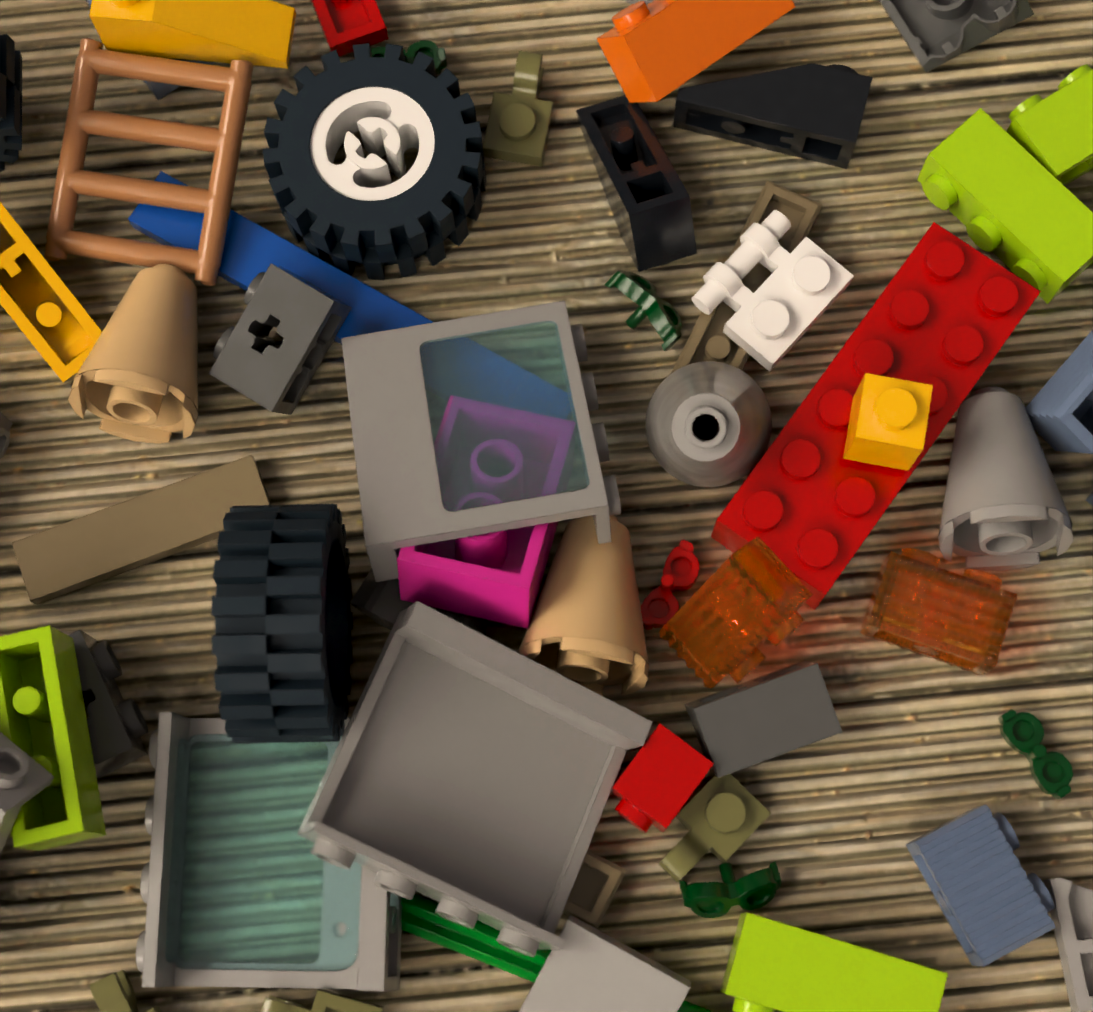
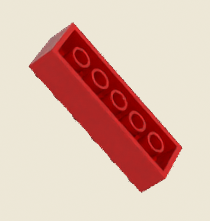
(929, 326)

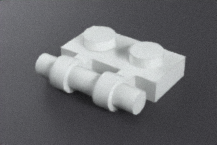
(787, 301)

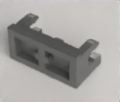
(764, 717)

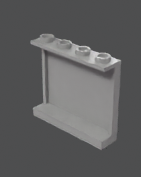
(471, 779)

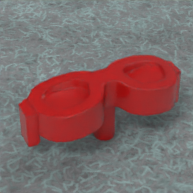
(679, 574)

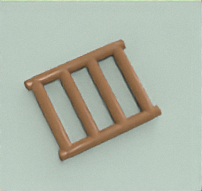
(222, 141)

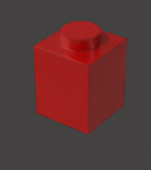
(659, 780)

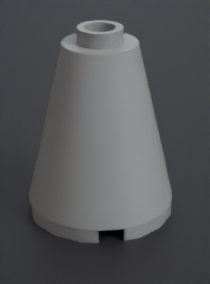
(732, 400)
(1000, 488)

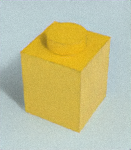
(888, 422)

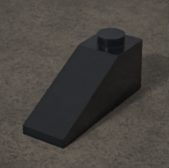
(791, 110)
(639, 183)

